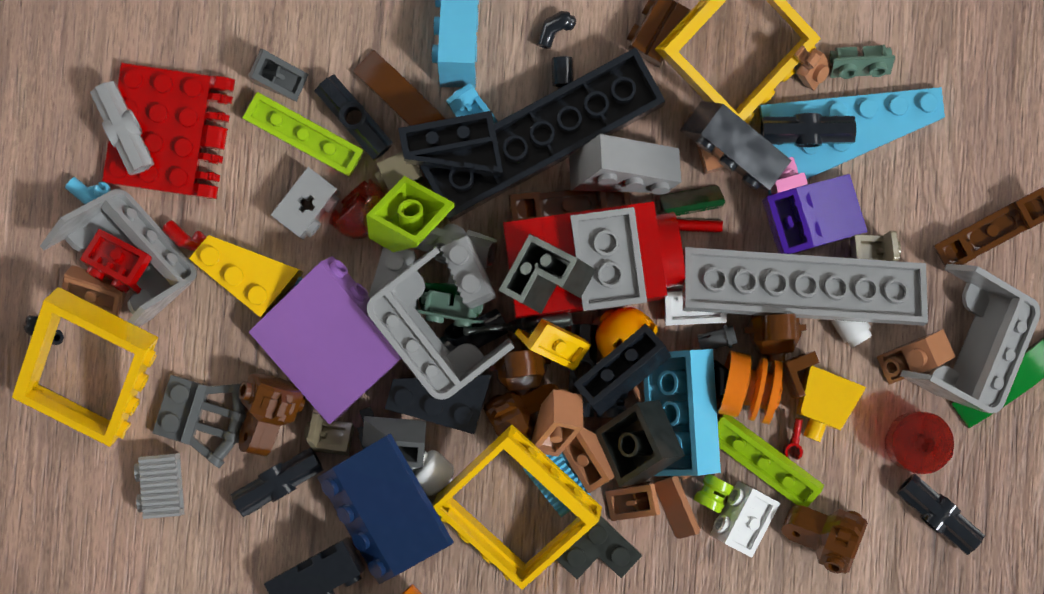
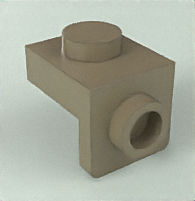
(876, 247)
(329, 438)

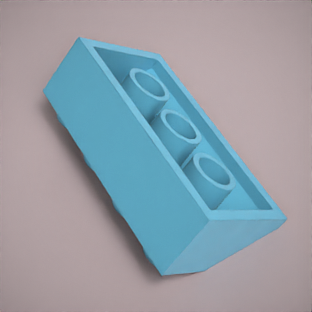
(689, 399)

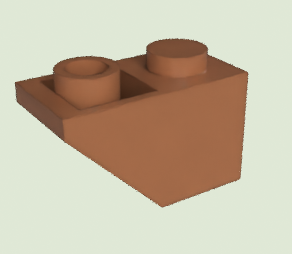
(916, 356)

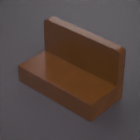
(790, 370)

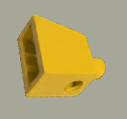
(827, 401)

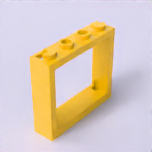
(696, 18)
(104, 324)
(550, 476)

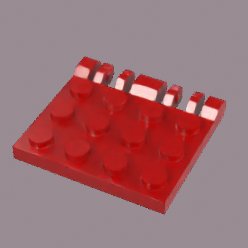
(174, 128)

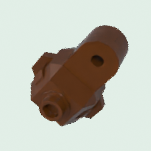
(774, 334)
(520, 368)
(269, 405)
(517, 410)
(832, 536)

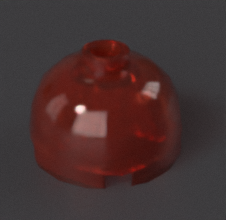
(357, 204)

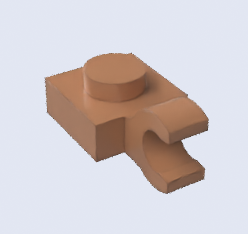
(813, 67)

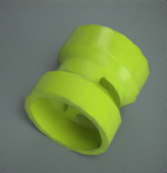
(713, 493)

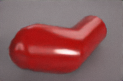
(181, 238)

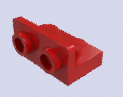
(116, 261)

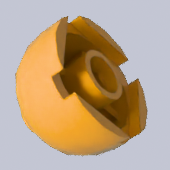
(618, 326)

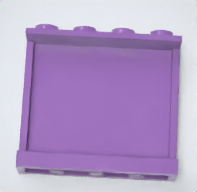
(326, 339)

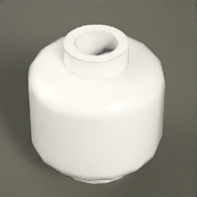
(435, 474)

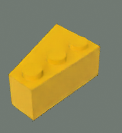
(245, 274)

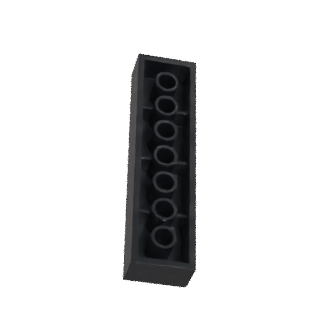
(555, 130)

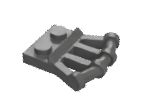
(182, 412)

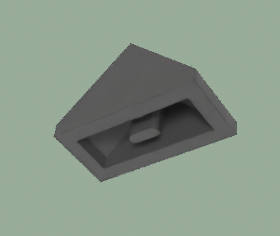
(277, 75)

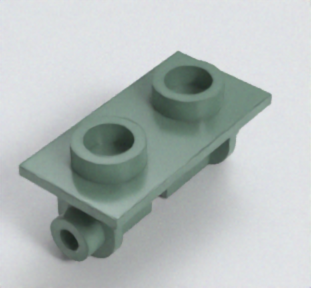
(875, 62)
(438, 307)

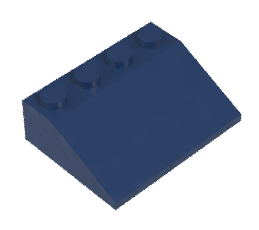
(385, 509)

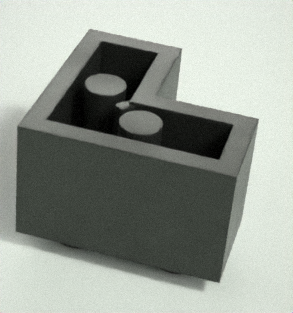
(540, 270)
(600, 542)

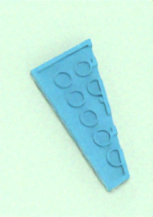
(878, 122)

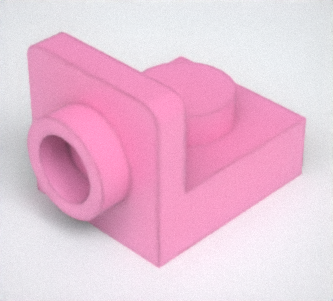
(789, 179)

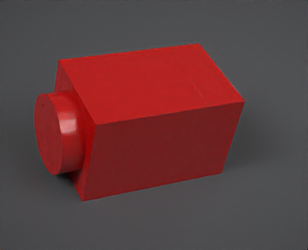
(658, 243)

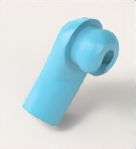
(84, 193)

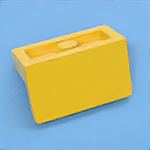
(555, 344)

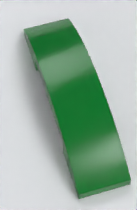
(1029, 374)

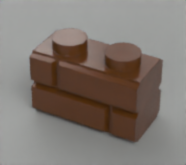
(660, 20)

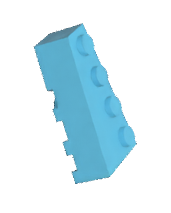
(457, 42)

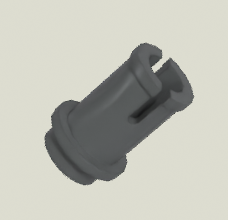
(717, 338)

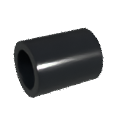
(562, 71)

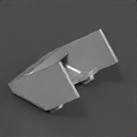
(124, 218)
(417, 344)
(993, 344)

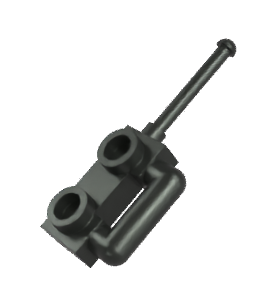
(526, 324)

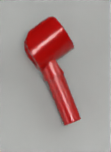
(795, 439)

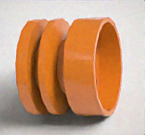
(751, 387)

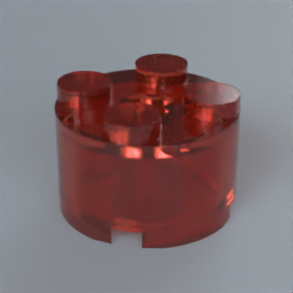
(935, 450)

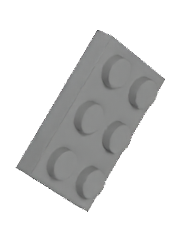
(612, 247)

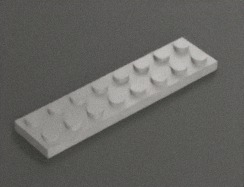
(805, 286)

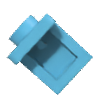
(467, 102)

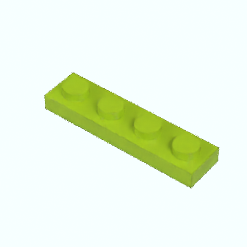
(303, 134)
(767, 462)

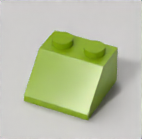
(406, 215)

